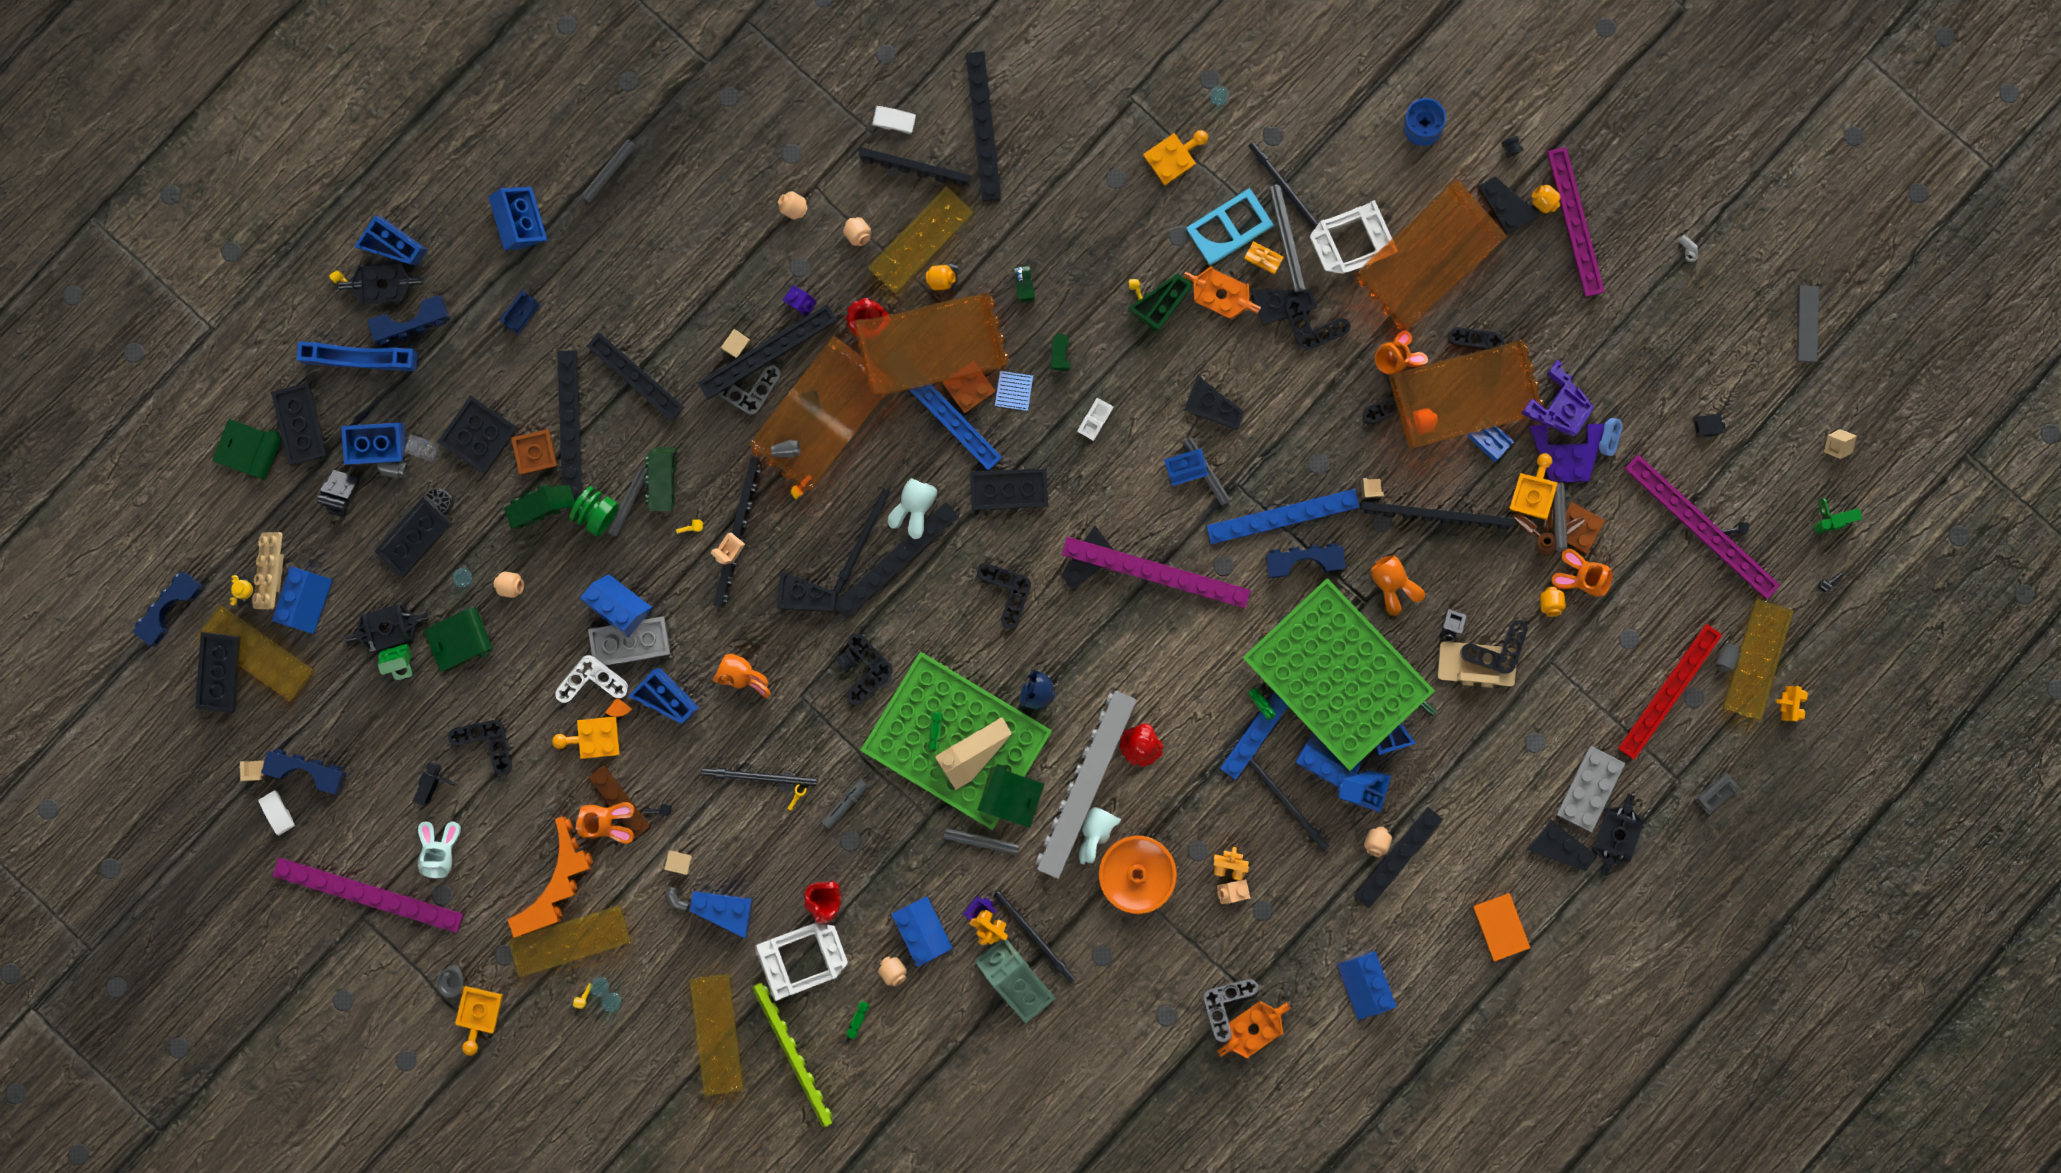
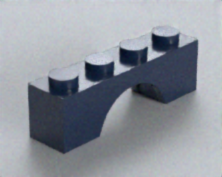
(432, 312)
(1330, 559)
(152, 626)
(326, 778)

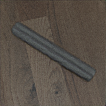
(608, 170)
(1211, 479)
(628, 501)
(1560, 518)
(981, 841)

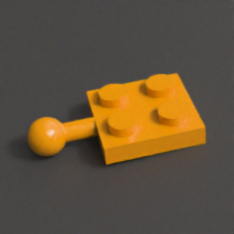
(1171, 157)
(1534, 494)
(595, 738)
(477, 1011)

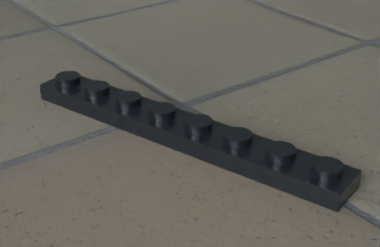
(983, 126)
(767, 352)
(570, 421)
(1428, 514)
(740, 524)
(895, 561)

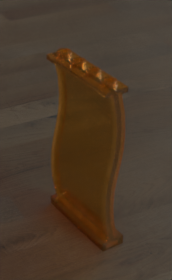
(1430, 255)
(931, 344)
(1465, 394)
(819, 426)

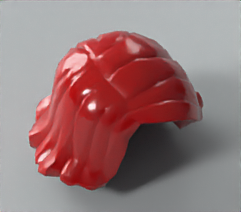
(863, 310)
(1140, 745)
(823, 900)

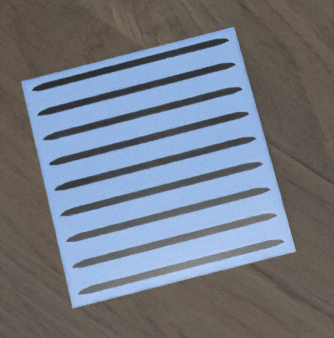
(1013, 390)

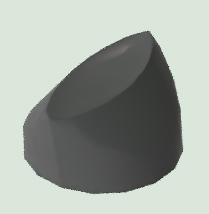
(451, 982)

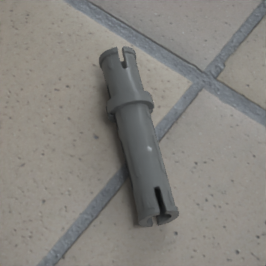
(845, 803)

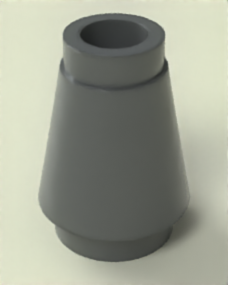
(786, 449)

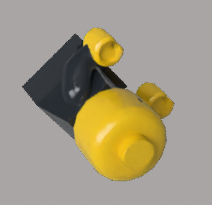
(241, 589)

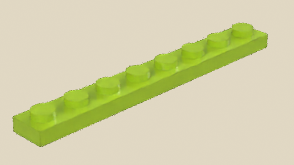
(797, 1062)

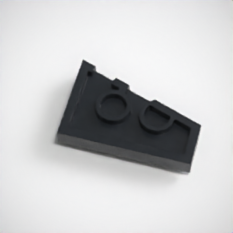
(1506, 205)
(1273, 302)
(1212, 405)
(1079, 571)
(804, 596)
(1561, 846)

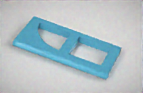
(1216, 251)

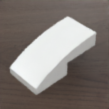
(893, 119)
(1095, 419)
(276, 812)

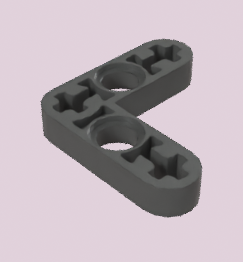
(753, 396)

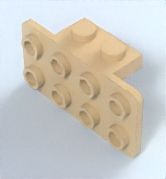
(269, 570)
(1455, 668)

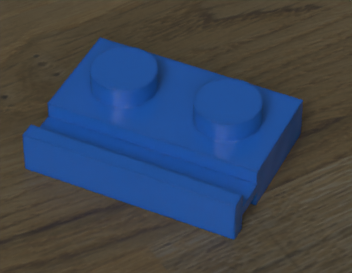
(1491, 441)
(1186, 467)

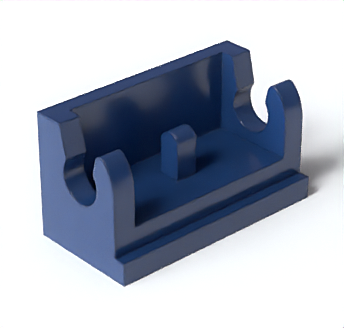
(520, 312)

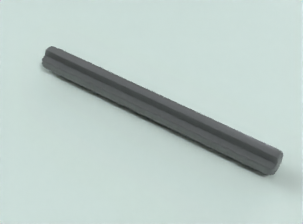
(1287, 238)

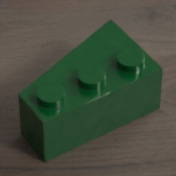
(1161, 303)
(660, 478)
(538, 505)

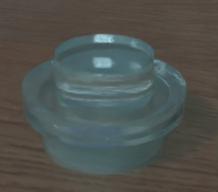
(1219, 95)
(462, 577)
(599, 986)
(611, 1002)

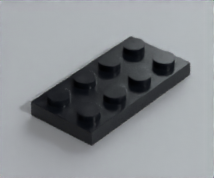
(299, 424)
(1009, 489)
(413, 536)
(218, 672)

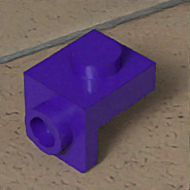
(799, 300)
(977, 906)

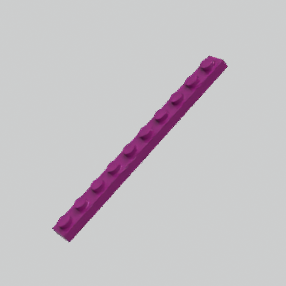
(1702, 527)
(1155, 572)
(368, 895)

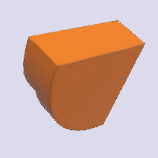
(618, 708)

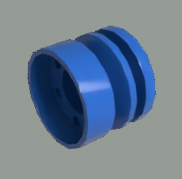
(1430, 113)

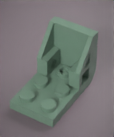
(1014, 979)

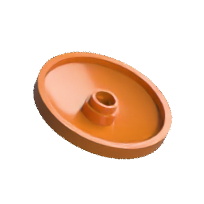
(1137, 874)

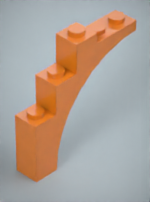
(570, 862)

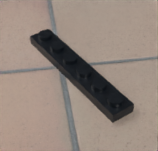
(922, 169)
(635, 376)
(1398, 857)

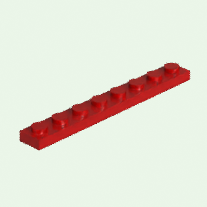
(1669, 691)

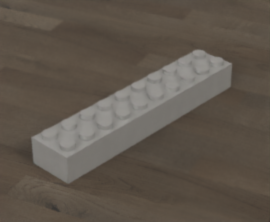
(1086, 784)

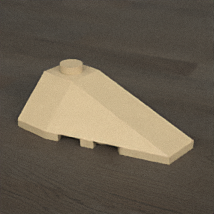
(970, 755)

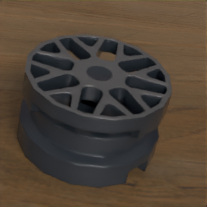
(441, 499)

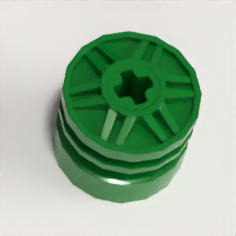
(595, 512)

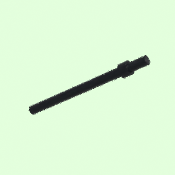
(1262, 159)
(844, 574)
(722, 773)
(1313, 833)
(1060, 965)

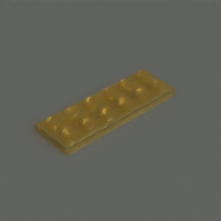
(920, 240)
(261, 655)
(1758, 659)
(569, 941)
(716, 1034)

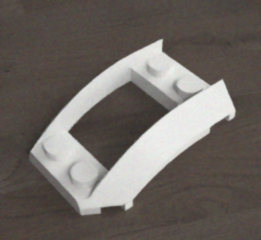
(1325, 245)
(774, 967)

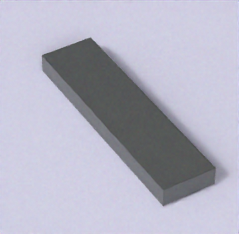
(1807, 324)

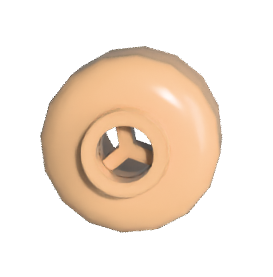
(792, 205)
(857, 231)
(508, 584)
(1378, 841)
(892, 971)

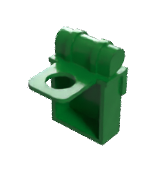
(1835, 521)
(395, 659)

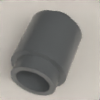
(393, 469)
(1728, 658)

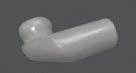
(1691, 248)

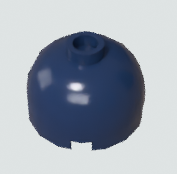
(1037, 691)

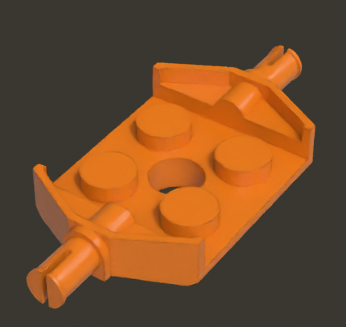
(1210, 282)
(1269, 1026)

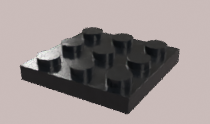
(477, 435)

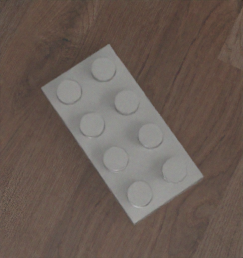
(645, 642)
(1590, 789)

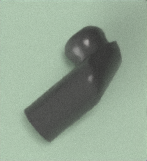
(673, 900)

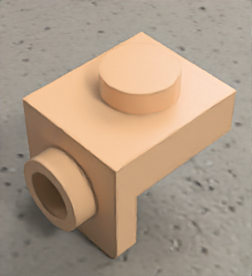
(728, 549)
(1233, 891)

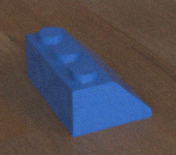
(517, 217)
(373, 443)
(302, 600)
(616, 604)
(1322, 762)
(922, 931)
(1366, 985)

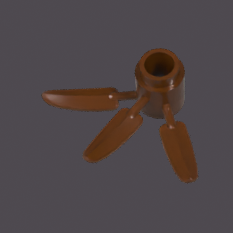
(1530, 527)

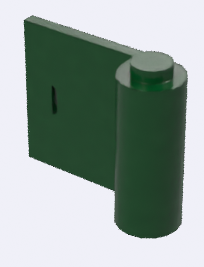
(247, 449)
(458, 639)
(1010, 796)

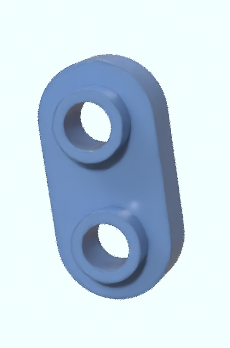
(1610, 437)

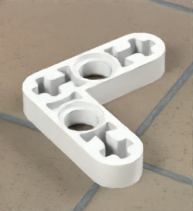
(592, 673)

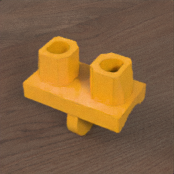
(1263, 258)
(1790, 703)
(1231, 861)
(986, 931)

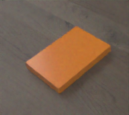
(1501, 927)

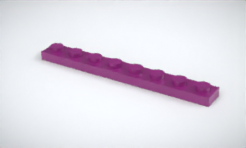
(1575, 222)

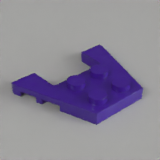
(1567, 409)
(1570, 461)

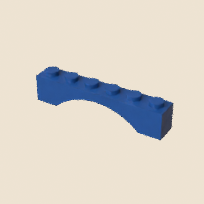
(371, 358)

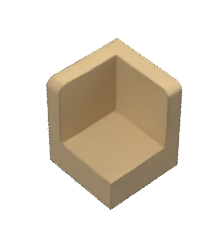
(736, 343)
(1840, 444)
(1371, 489)
(251, 771)
(678, 862)

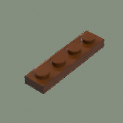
(615, 795)

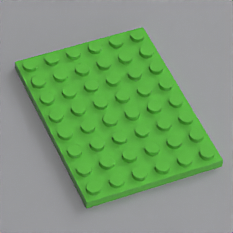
(1338, 674)
(903, 733)

